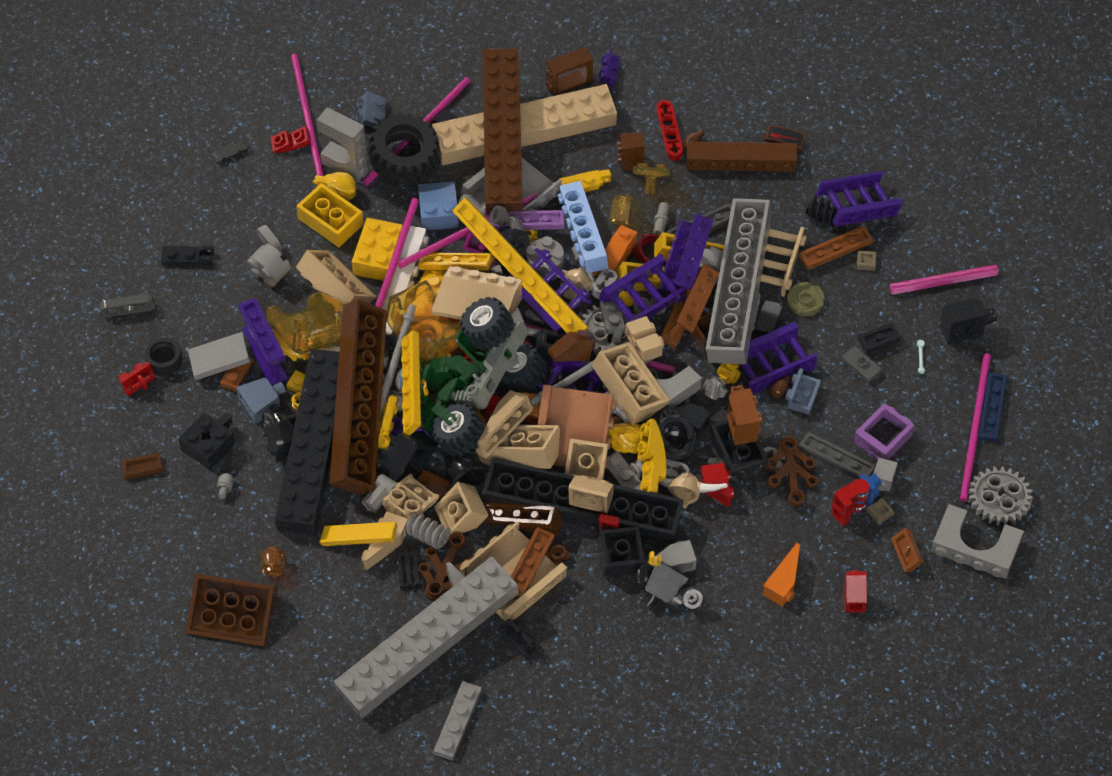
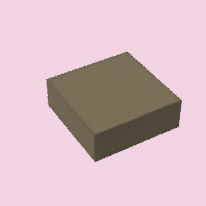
(866, 260)
(880, 511)

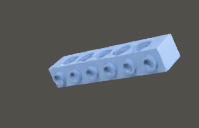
(583, 227)

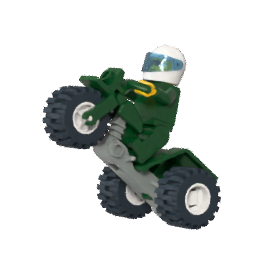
(495, 356)

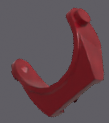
(643, 241)

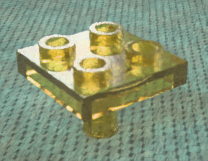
(651, 175)

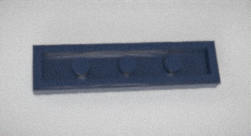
(992, 407)

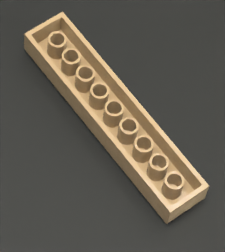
(540, 122)

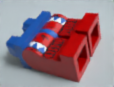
(855, 497)

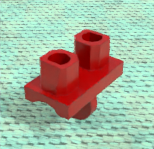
(137, 378)

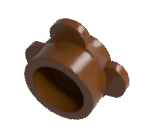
(558, 549)

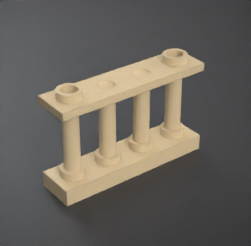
(799, 240)

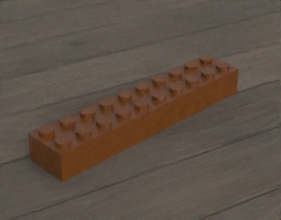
(502, 129)
(358, 397)

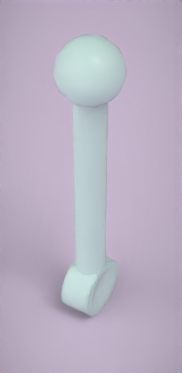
(920, 344)

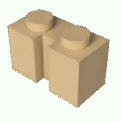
(644, 338)

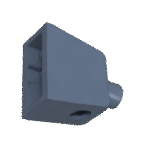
(260, 397)

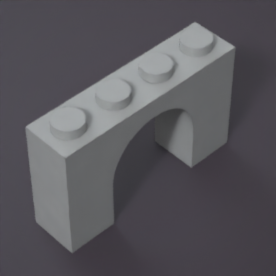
(351, 135)
(680, 386)
(994, 560)

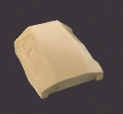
(409, 498)

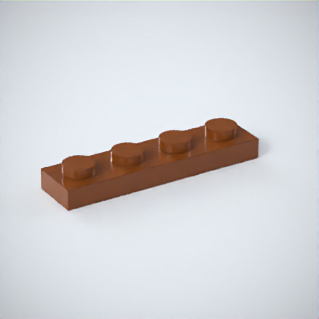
(835, 248)
(531, 559)

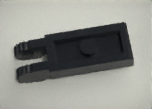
(187, 255)

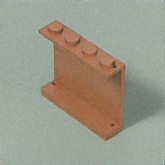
(579, 416)

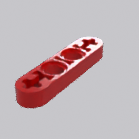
(669, 130)

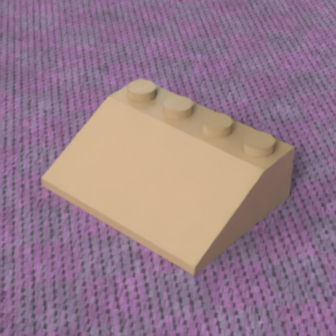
(464, 286)

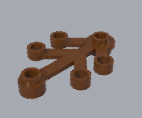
(792, 469)
(440, 568)

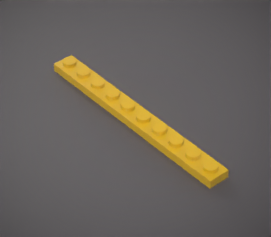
(518, 267)

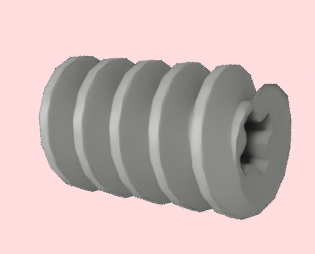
(427, 532)

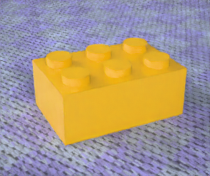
(330, 215)
(375, 248)

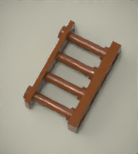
(688, 311)

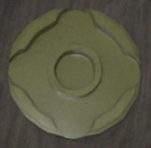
(805, 299)

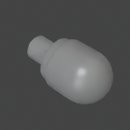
(224, 485)

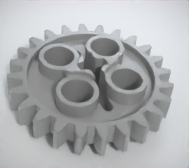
(594, 321)
(1000, 495)

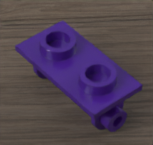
(609, 63)

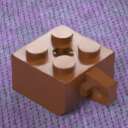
(743, 415)

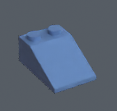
(436, 205)

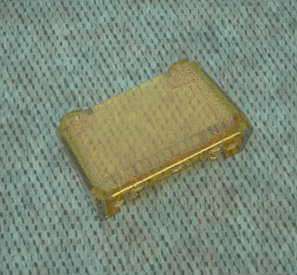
(310, 328)
(435, 332)

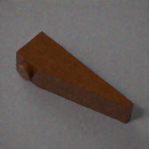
(527, 515)

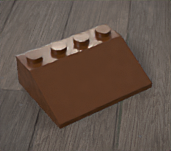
(231, 609)

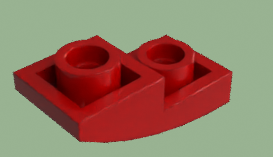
(290, 141)

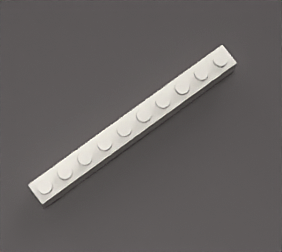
(404, 277)

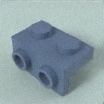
(370, 109)
(803, 392)

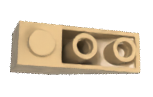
(379, 550)

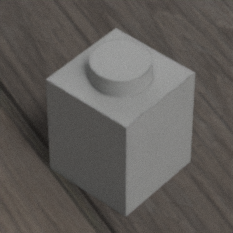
(885, 471)

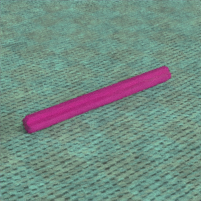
(943, 279)

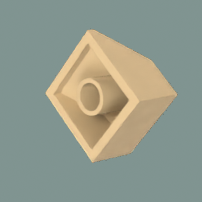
(586, 459)
(590, 493)
(461, 509)

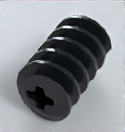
(822, 211)

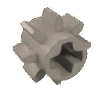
(715, 388)

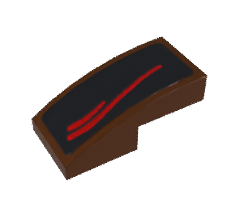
(780, 134)

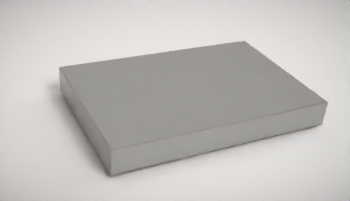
(218, 356)

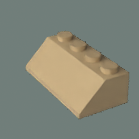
(332, 276)
(630, 382)
(528, 446)

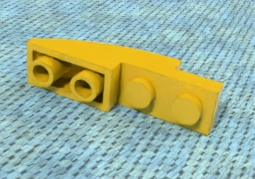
(652, 453)

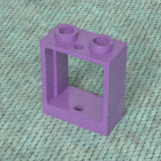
(875, 447)

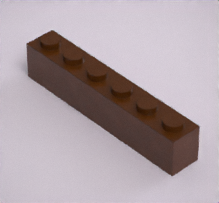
(741, 156)

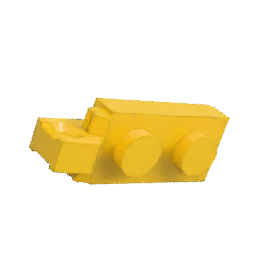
(590, 180)
(386, 424)

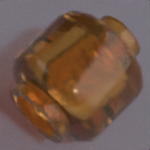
(272, 561)

